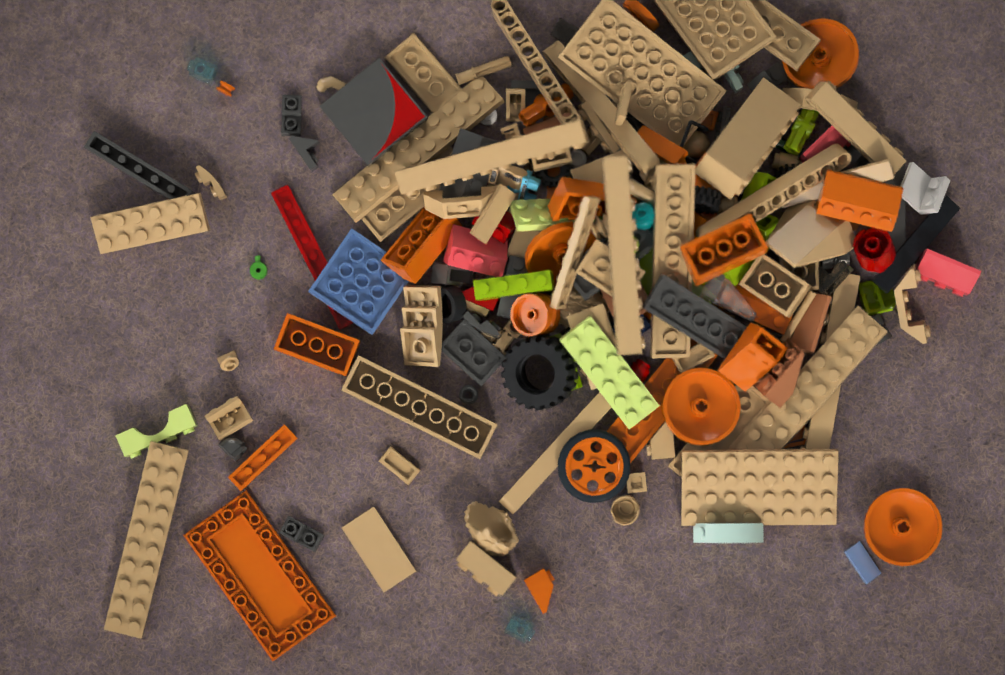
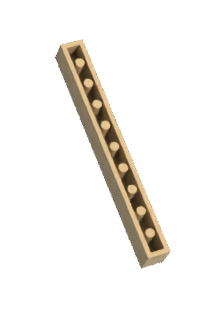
(492, 156)
(622, 255)
(841, 305)

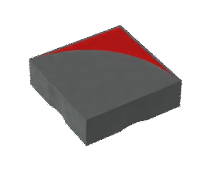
(373, 112)

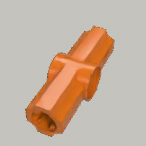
(541, 108)

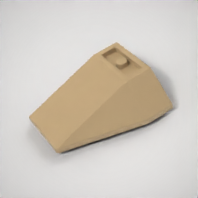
(809, 237)

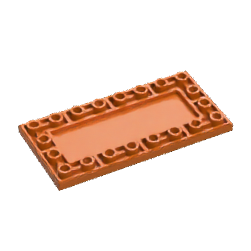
(259, 575)

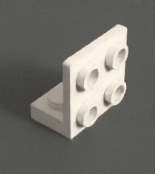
(922, 191)

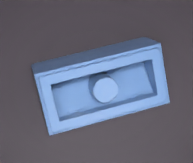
(862, 562)

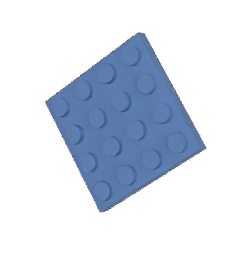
(358, 282)

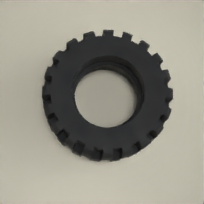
(516, 377)

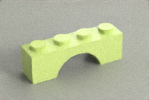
(180, 421)

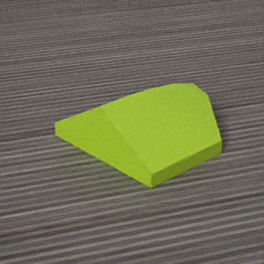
(874, 299)

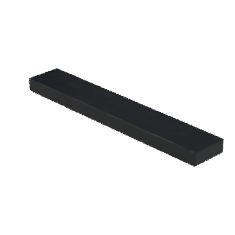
(916, 245)

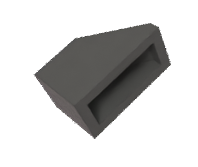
(452, 275)

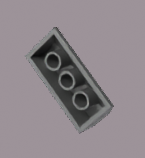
(467, 141)

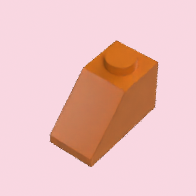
(541, 587)

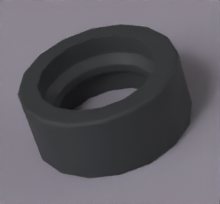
(457, 301)

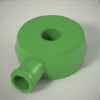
(258, 265)

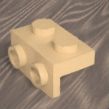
(228, 417)

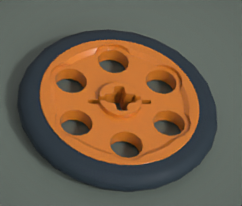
(620, 468)

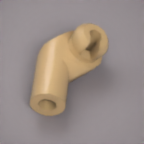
(328, 82)

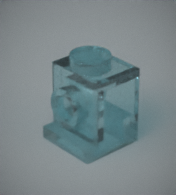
(207, 75)
(516, 622)

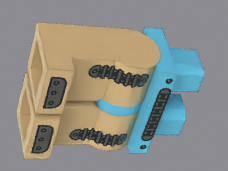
(516, 180)

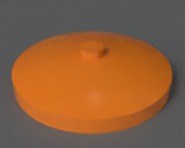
(831, 60)
(550, 247)
(701, 406)
(903, 527)

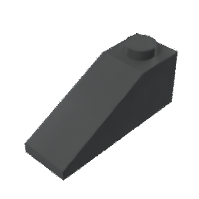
(515, 266)

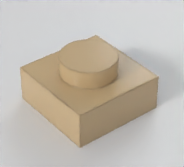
(636, 483)

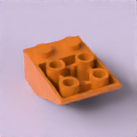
(752, 357)

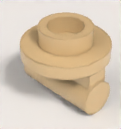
(228, 361)

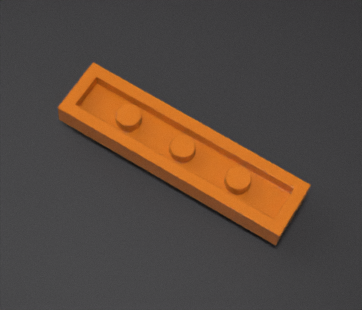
(262, 457)

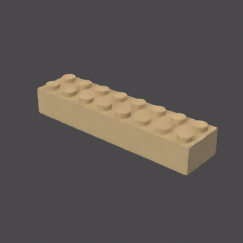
(419, 407)

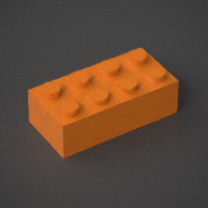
(317, 345)

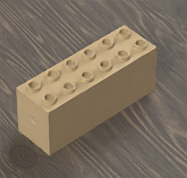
(748, 139)

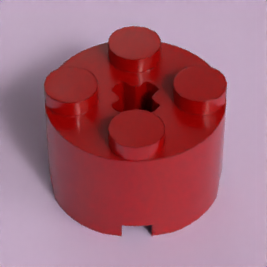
(874, 249)

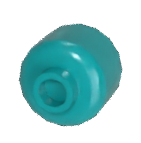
(643, 215)

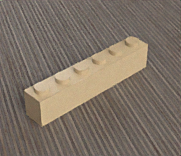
(853, 126)

